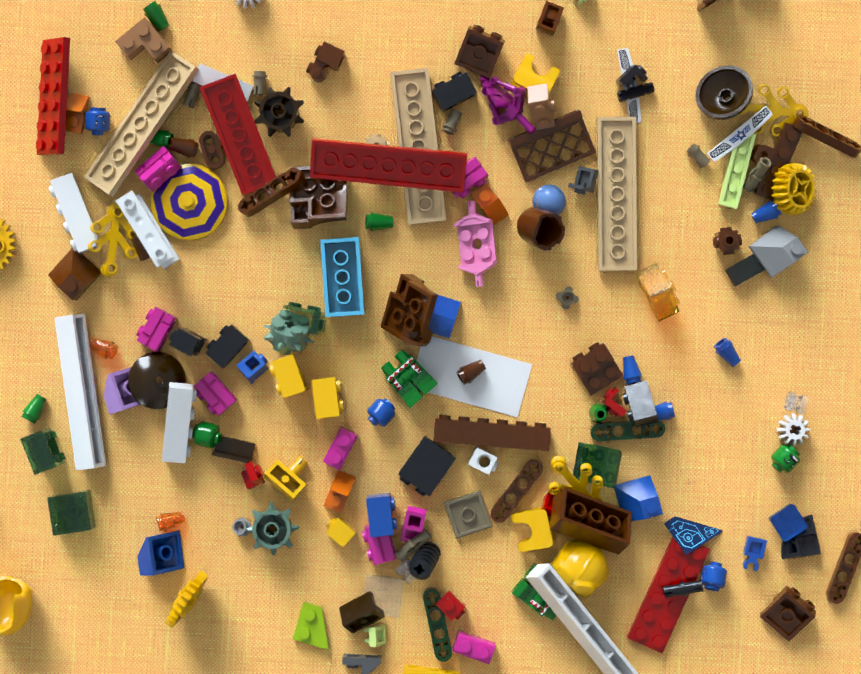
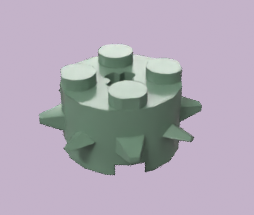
(288, 332)
(264, 536)

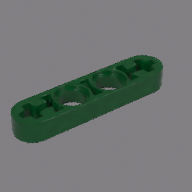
(627, 431)
(437, 624)

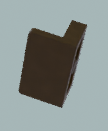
(234, 449)
(360, 613)

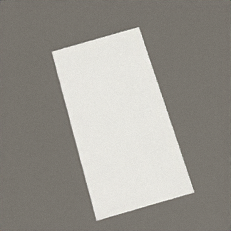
(496, 388)

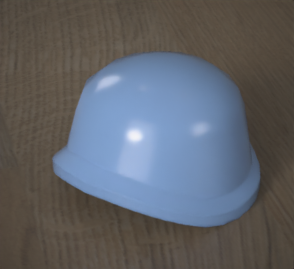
(550, 198)

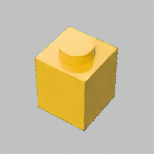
(340, 531)

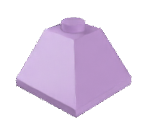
(117, 392)

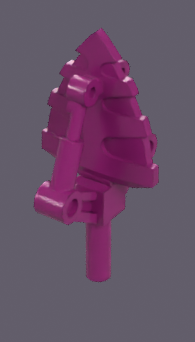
(500, 98)

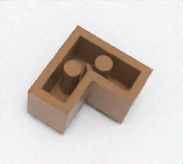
(143, 37)

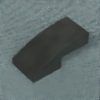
(744, 270)

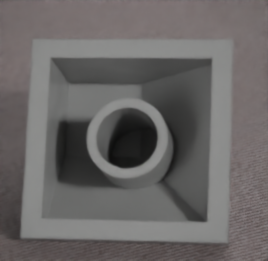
(777, 250)

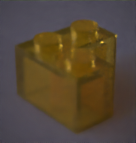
(658, 291)

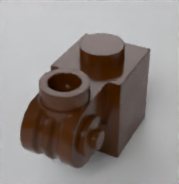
(327, 56)

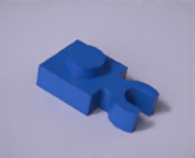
(754, 549)

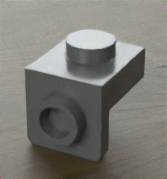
(585, 180)

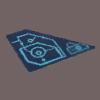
(689, 533)

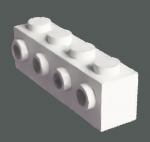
(74, 211)
(177, 422)

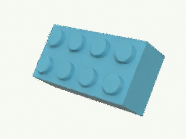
(342, 277)

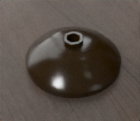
(720, 84)
(143, 378)

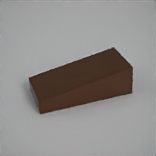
(140, 249)

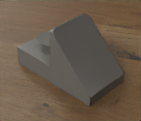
(367, 662)

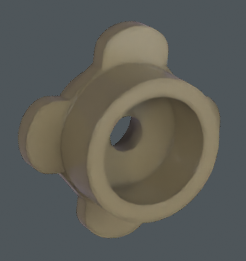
(562, 297)

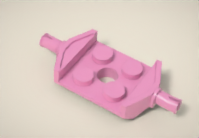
(469, 230)

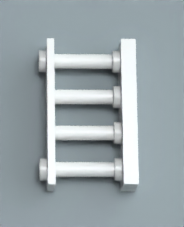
(148, 230)

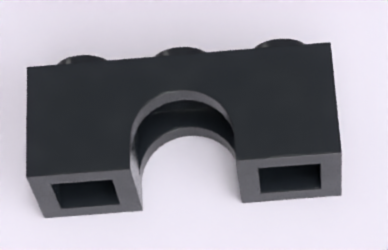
(187, 341)

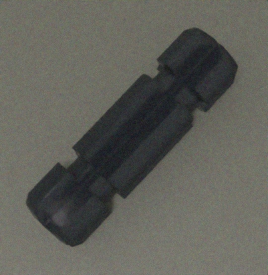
(635, 92)

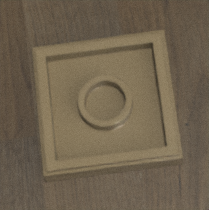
(468, 514)

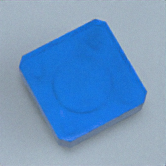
(788, 522)

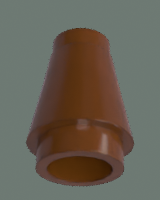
(186, 147)
(470, 372)

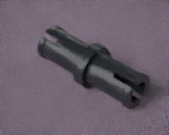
(683, 588)

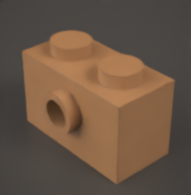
(541, 106)

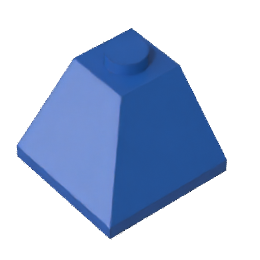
(639, 498)
(161, 554)

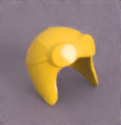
(581, 567)
(14, 604)

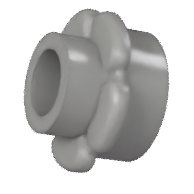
(237, 527)

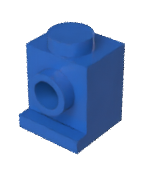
(249, 362)

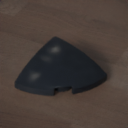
(803, 544)

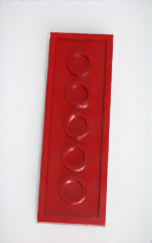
(53, 96)
(238, 133)
(660, 614)

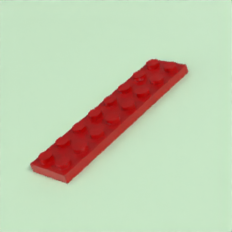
(388, 165)

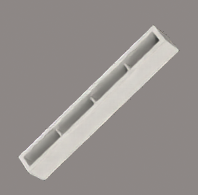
(80, 391)
(578, 620)

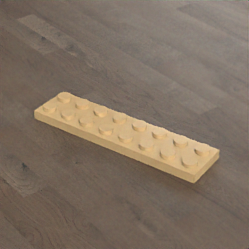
(141, 123)
(417, 130)
(617, 193)

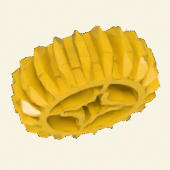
(793, 189)

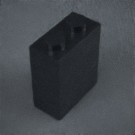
(426, 466)

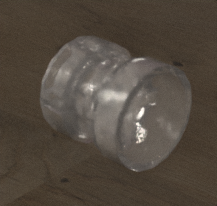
(796, 402)
(403, 569)

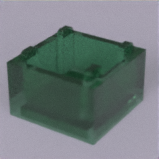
(42, 451)
(71, 512)

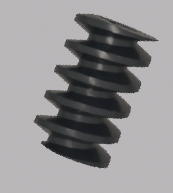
(424, 561)

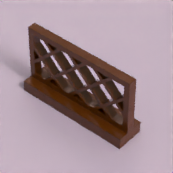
(560, 123)

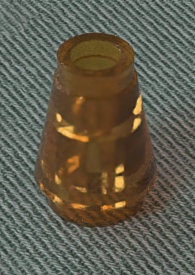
(104, 348)
(170, 520)

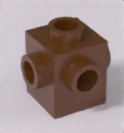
(720, 244)

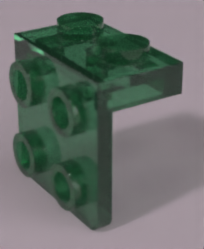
(318, 324)
(604, 463)

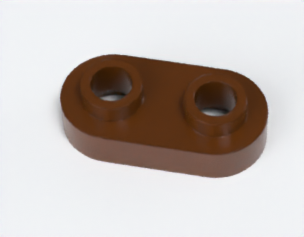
(212, 150)

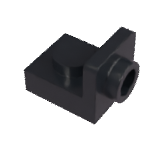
(628, 76)

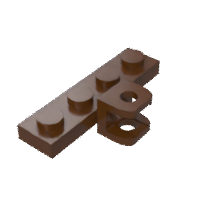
(779, 156)

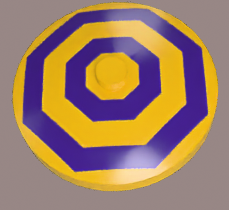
(190, 203)

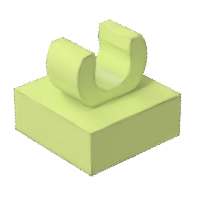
(377, 635)

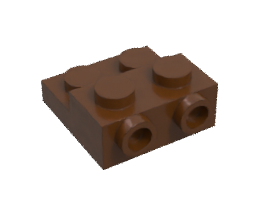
(480, 51)
(596, 368)
(789, 613)

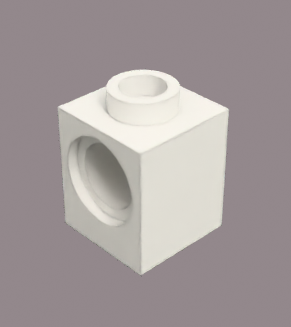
(477, 454)

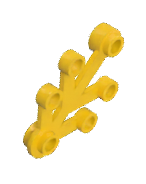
(776, 108)
(113, 237)
(579, 486)

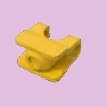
(526, 77)
(539, 522)

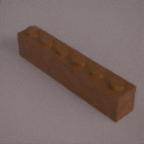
(491, 434)

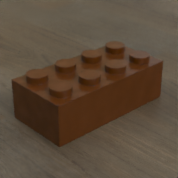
(591, 520)

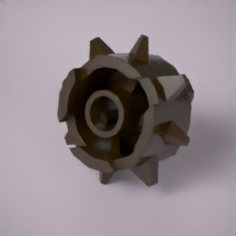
(274, 102)

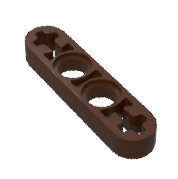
(827, 136)
(270, 189)
(519, 492)
(842, 566)

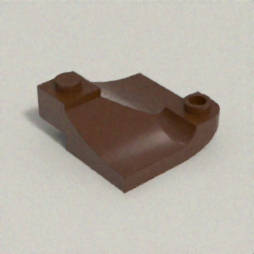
(318, 201)
(410, 311)

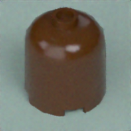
(540, 228)

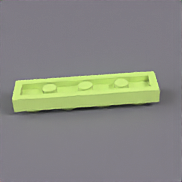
(736, 173)

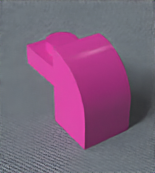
(413, 523)

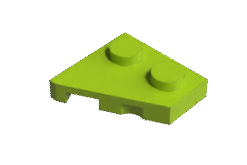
(311, 626)

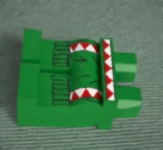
(408, 371)
(531, 597)

